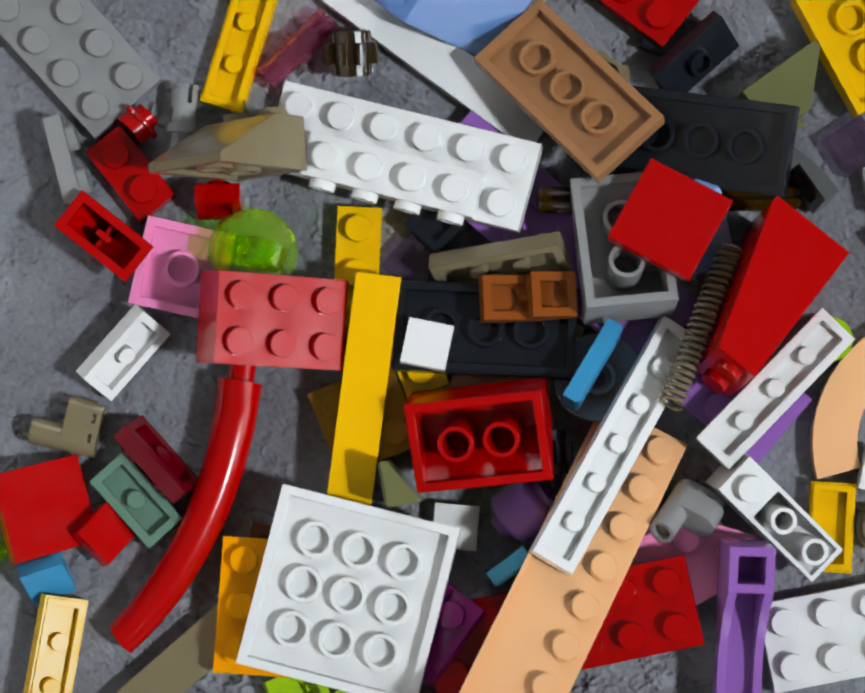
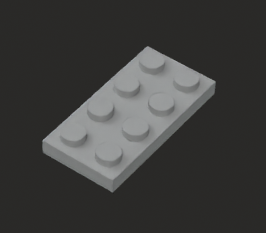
(78, 58)

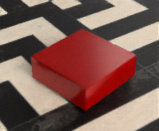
(104, 534)

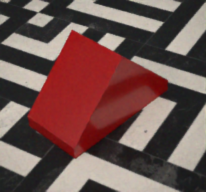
(104, 235)

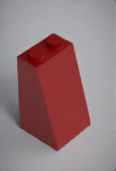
(775, 282)

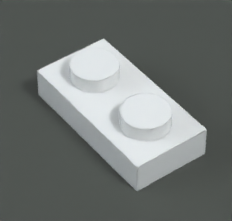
(123, 352)

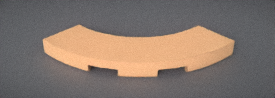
(839, 415)

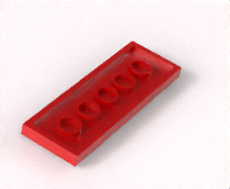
(648, 617)

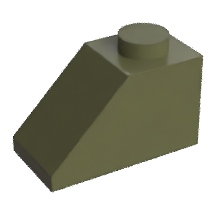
(789, 82)

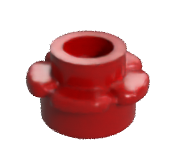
(138, 123)

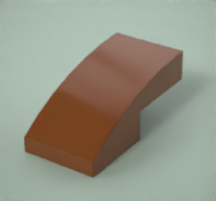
(527, 297)

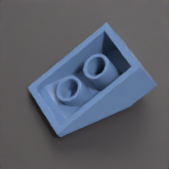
(459, 22)

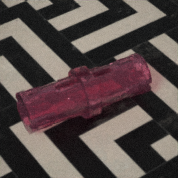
(297, 48)

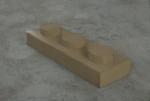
(506, 257)

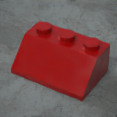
(480, 435)

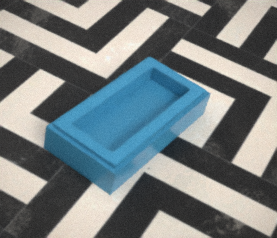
(591, 365)

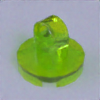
(253, 243)

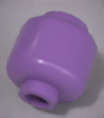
(521, 509)

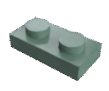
(136, 500)

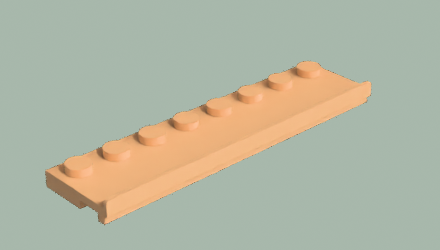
(555, 616)

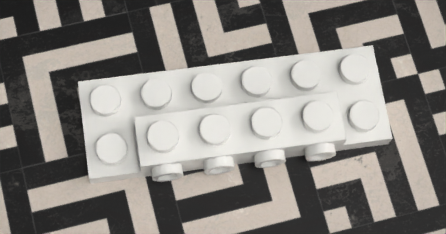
(413, 159)

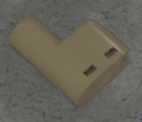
(79, 431)

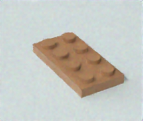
(569, 90)

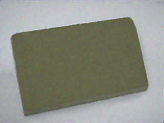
(396, 486)

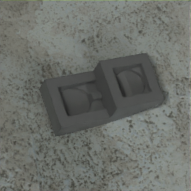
(814, 184)

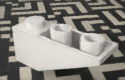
(775, 516)

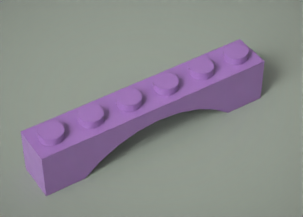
(742, 614)

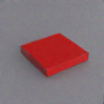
(669, 220)
(42, 508)

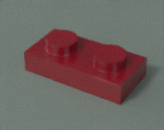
(149, 450)

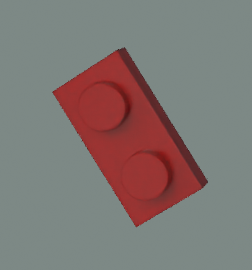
(129, 174)

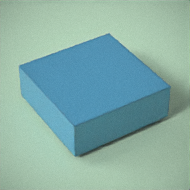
(47, 576)

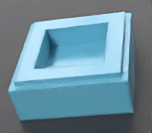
(507, 566)

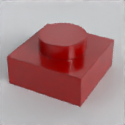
(217, 199)

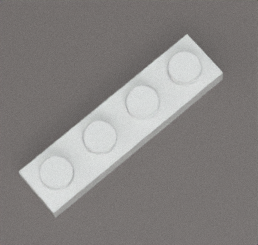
(774, 388)

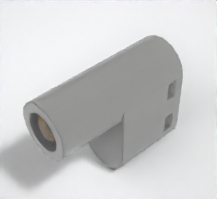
(689, 507)

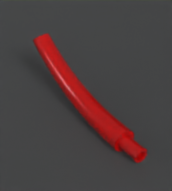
(207, 511)

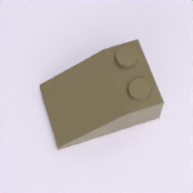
(239, 148)

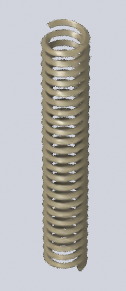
(726, 268)

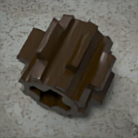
(351, 52)

